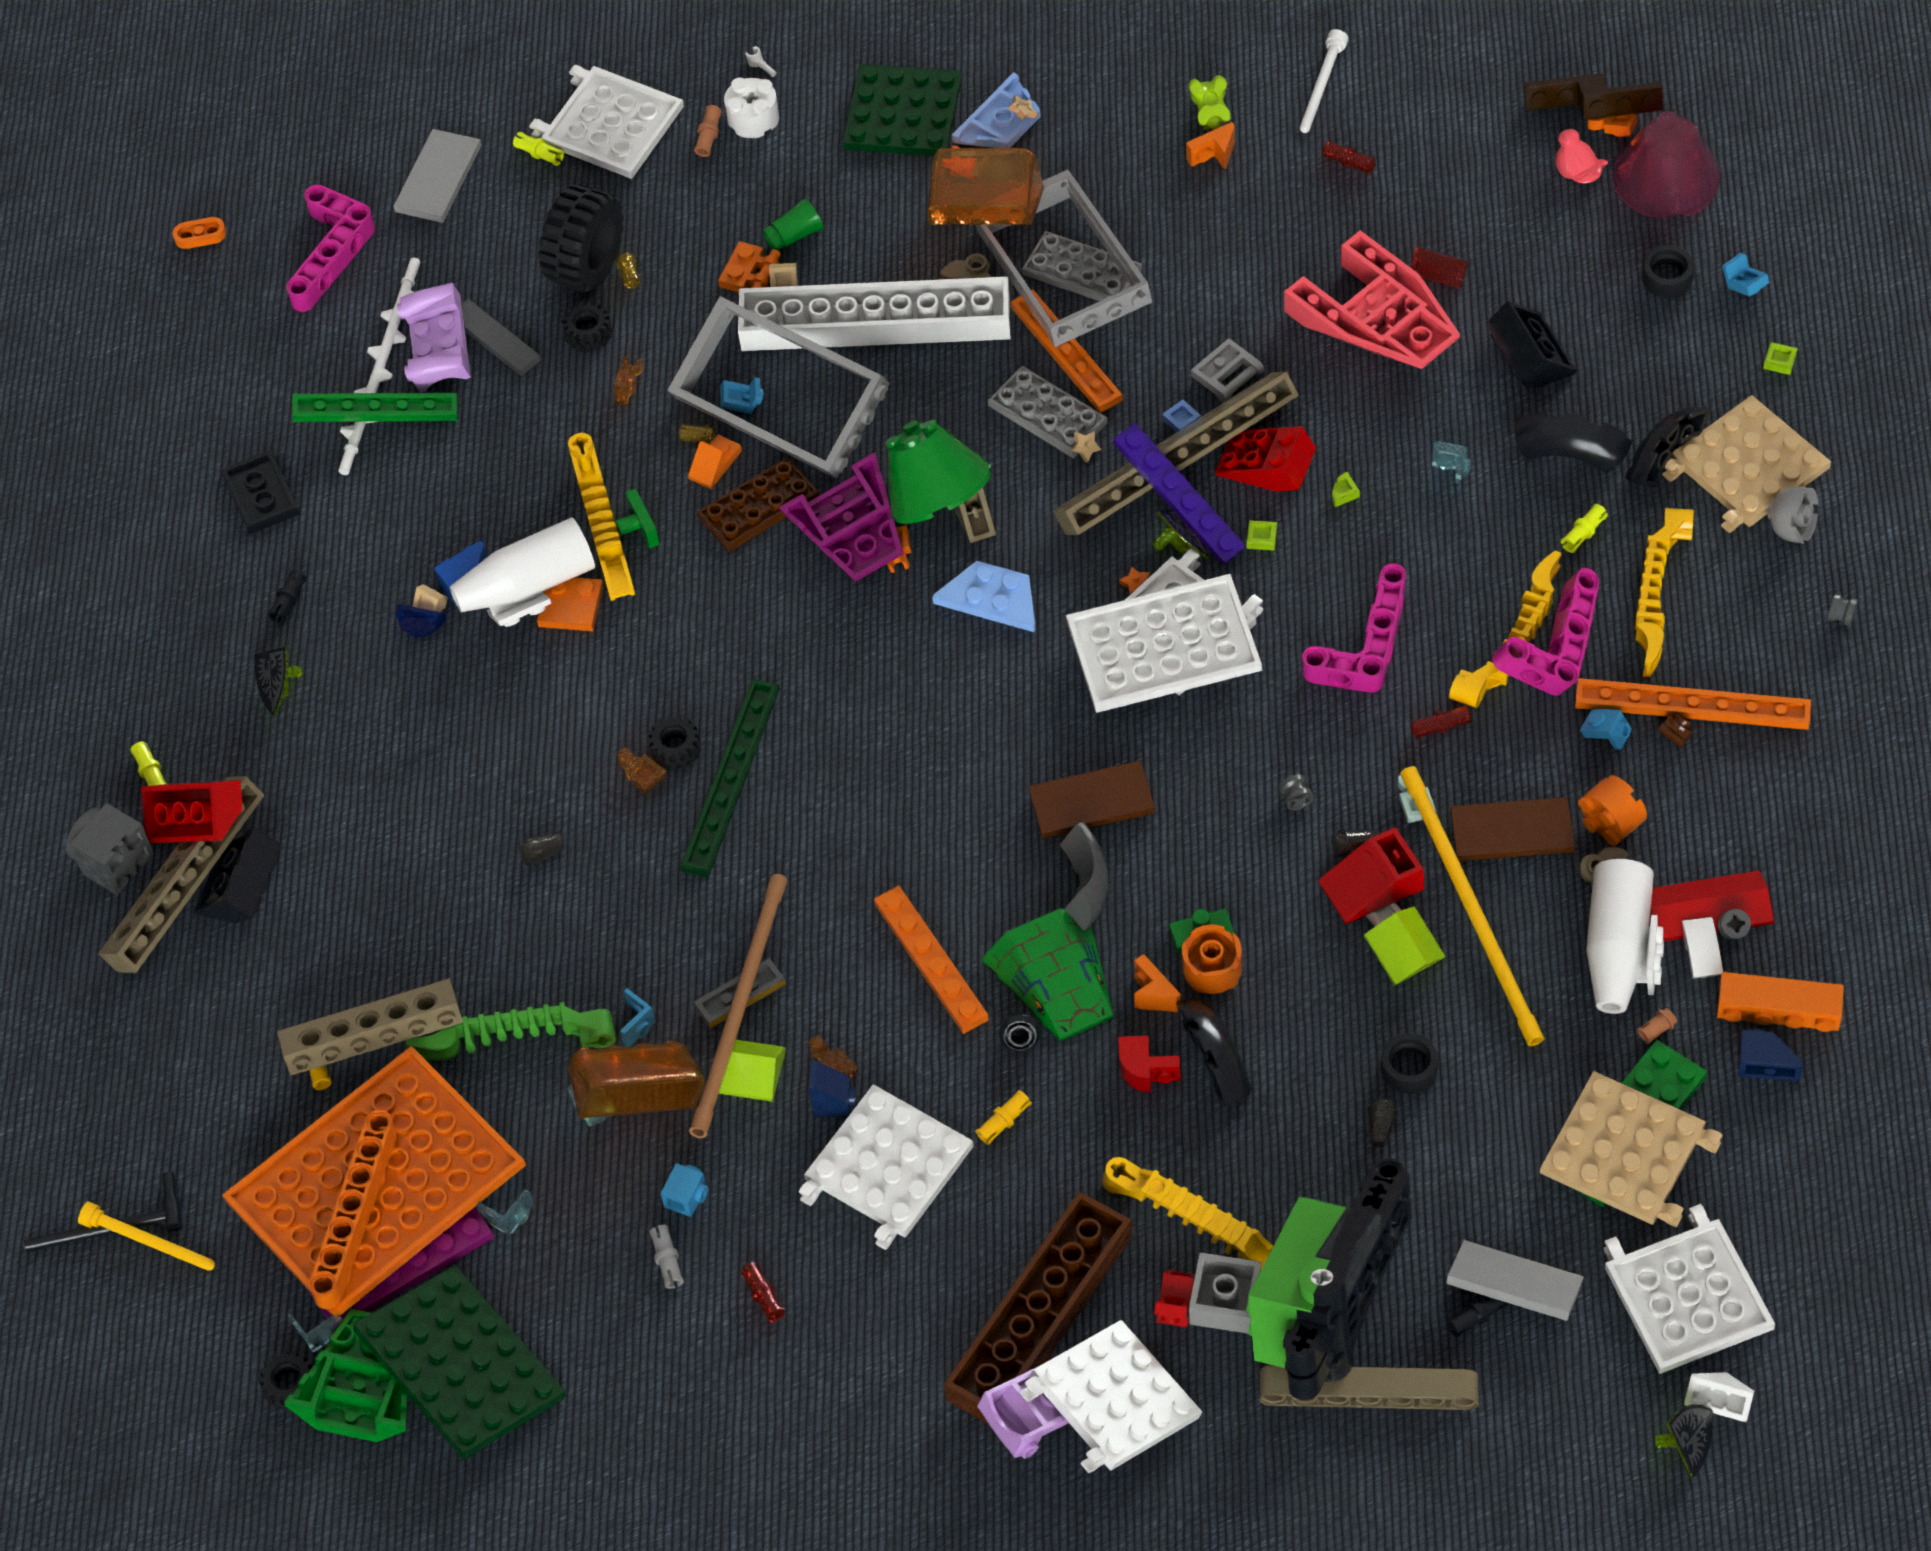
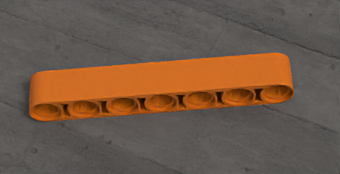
(354, 1221)

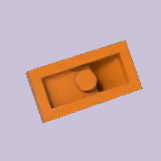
(1215, 144)
(713, 461)
(1156, 990)

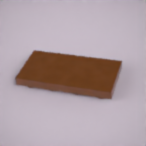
(755, 504)
(1091, 798)
(1512, 829)

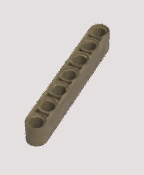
(1380, 1389)

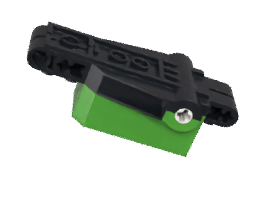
(1325, 1277)

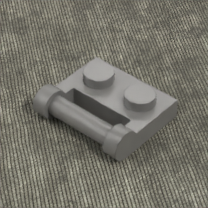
(1223, 363)

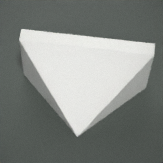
(1721, 1394)

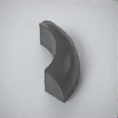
(1092, 869)

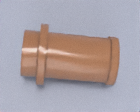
(1657, 1025)

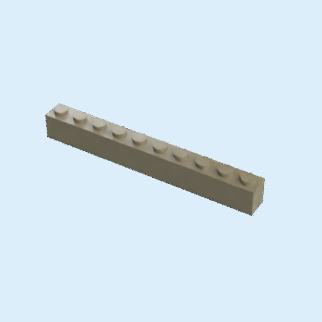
(1180, 449)

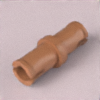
(708, 130)

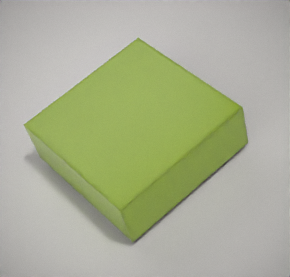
(1780, 358)
(1261, 535)

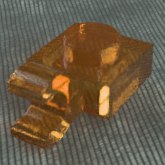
(625, 384)
(641, 772)
(836, 1059)

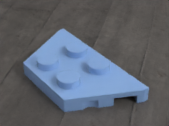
(993, 122)
(990, 594)

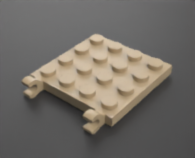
(1747, 461)
(1626, 1149)

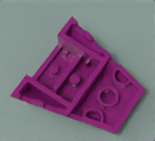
(851, 521)

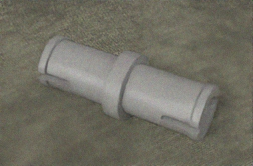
(666, 1256)

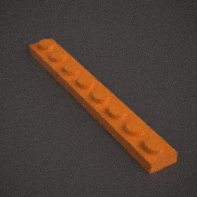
(1694, 703)

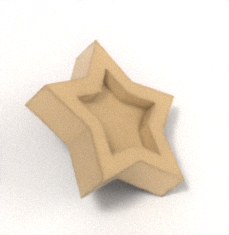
(1022, 108)
(1085, 445)

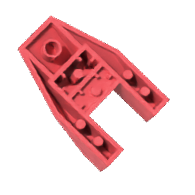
(1387, 317)

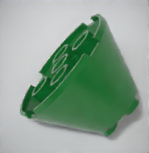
(930, 472)

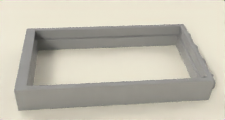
(1095, 314)
(703, 349)

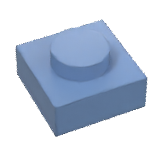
(1180, 416)

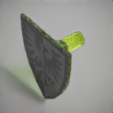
(1178, 535)
(272, 677)
(1691, 1434)

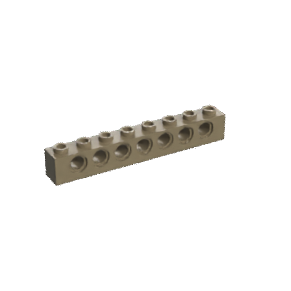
(171, 891)

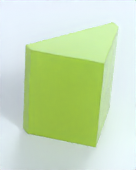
(1404, 945)
(753, 1070)

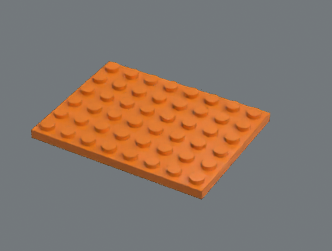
(435, 1175)

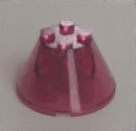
(1667, 169)

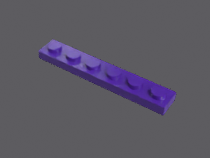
(1178, 494)

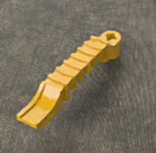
(600, 516)
(1649, 619)
(1471, 687)
(1146, 1183)

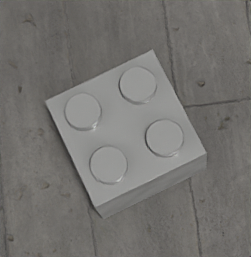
(1222, 1292)

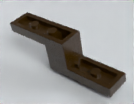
(1593, 96)

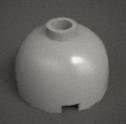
(1793, 514)

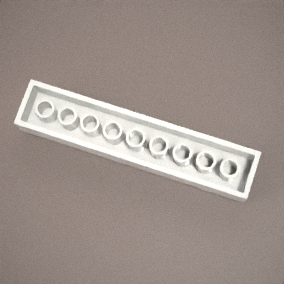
(879, 313)

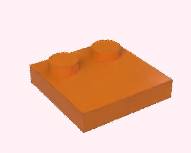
(573, 605)

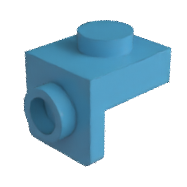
(1742, 277)
(740, 396)
(1607, 725)

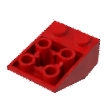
(1268, 458)
(1373, 877)

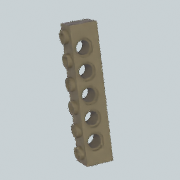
(369, 1027)

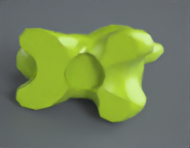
(1210, 102)

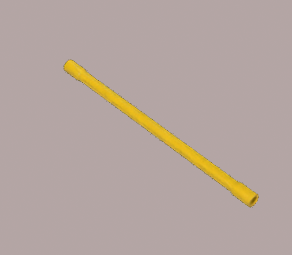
(1525, 1020)

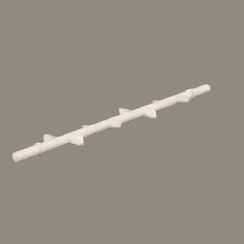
(379, 373)

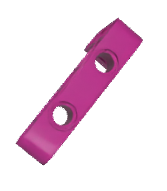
(350, 231)
(1561, 665)
(1350, 669)

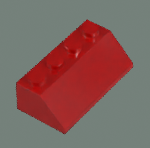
(190, 810)

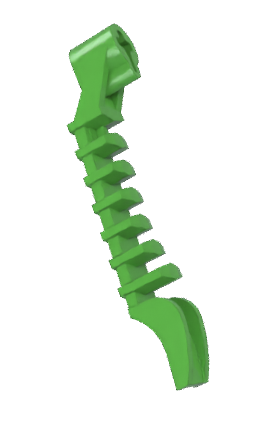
(593, 1028)

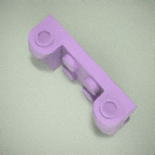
(435, 335)
(1015, 1420)

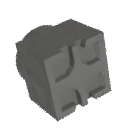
(108, 846)

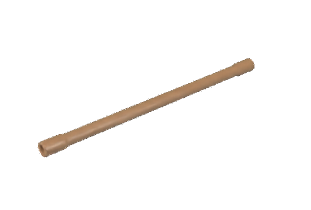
(704, 1112)

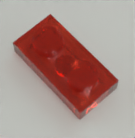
(1439, 267)

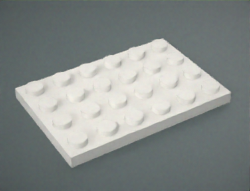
(1163, 643)

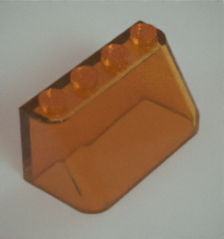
(984, 186)
(634, 1079)

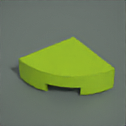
(1344, 490)

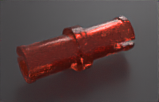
(1348, 157)
(1440, 722)
(762, 1292)

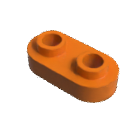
(199, 232)

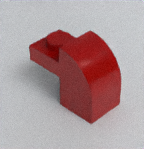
(1140, 1069)
(1175, 1298)

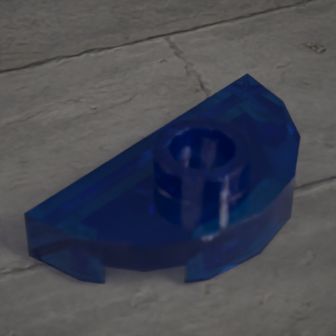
(419, 621)

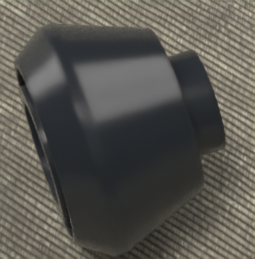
(1019, 1032)

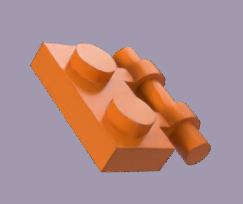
(744, 263)

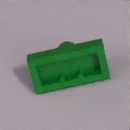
(637, 520)
(1182, 929)

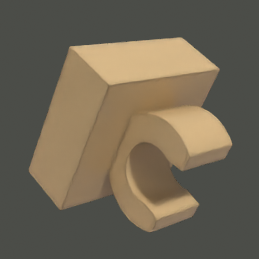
(783, 275)
(429, 599)

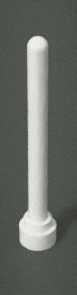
(1335, 42)

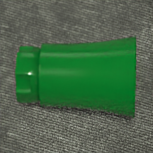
(793, 226)

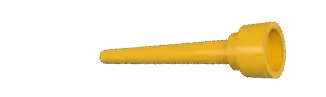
(93, 1216)

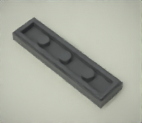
(498, 339)

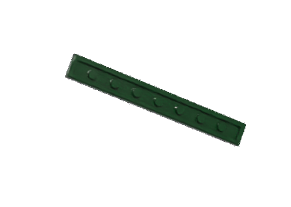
(730, 778)

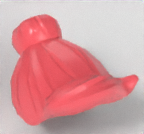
(1576, 158)

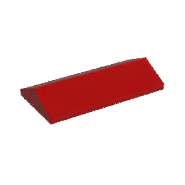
(1711, 899)

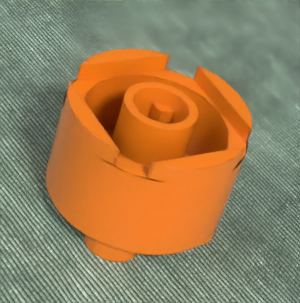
(1612, 810)
(1212, 959)

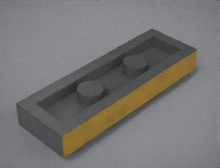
(716, 1004)

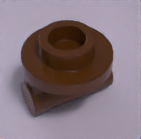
(1676, 729)

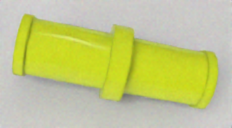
(538, 148)
(1584, 528)
(147, 765)

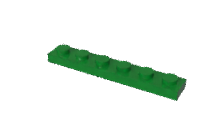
(374, 407)

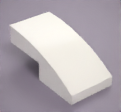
(1702, 947)

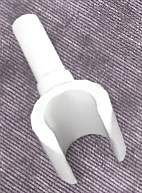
(757, 60)

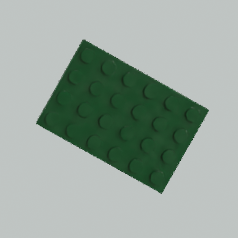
(459, 1362)

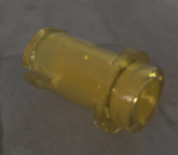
(627, 265)
(697, 433)

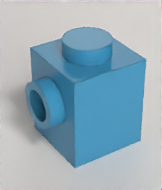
(684, 1189)

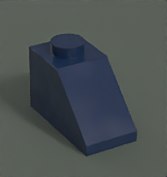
(1767, 1057)
(830, 1091)

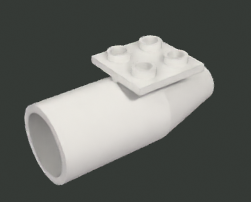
(516, 575)
(1619, 938)

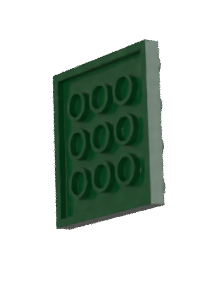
(902, 110)

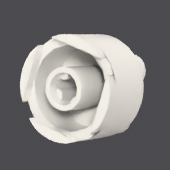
(751, 107)

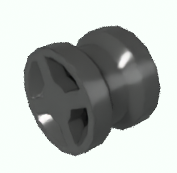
(1842, 609)
(1296, 792)
(1727, 924)

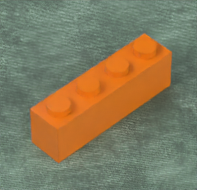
(1780, 1001)

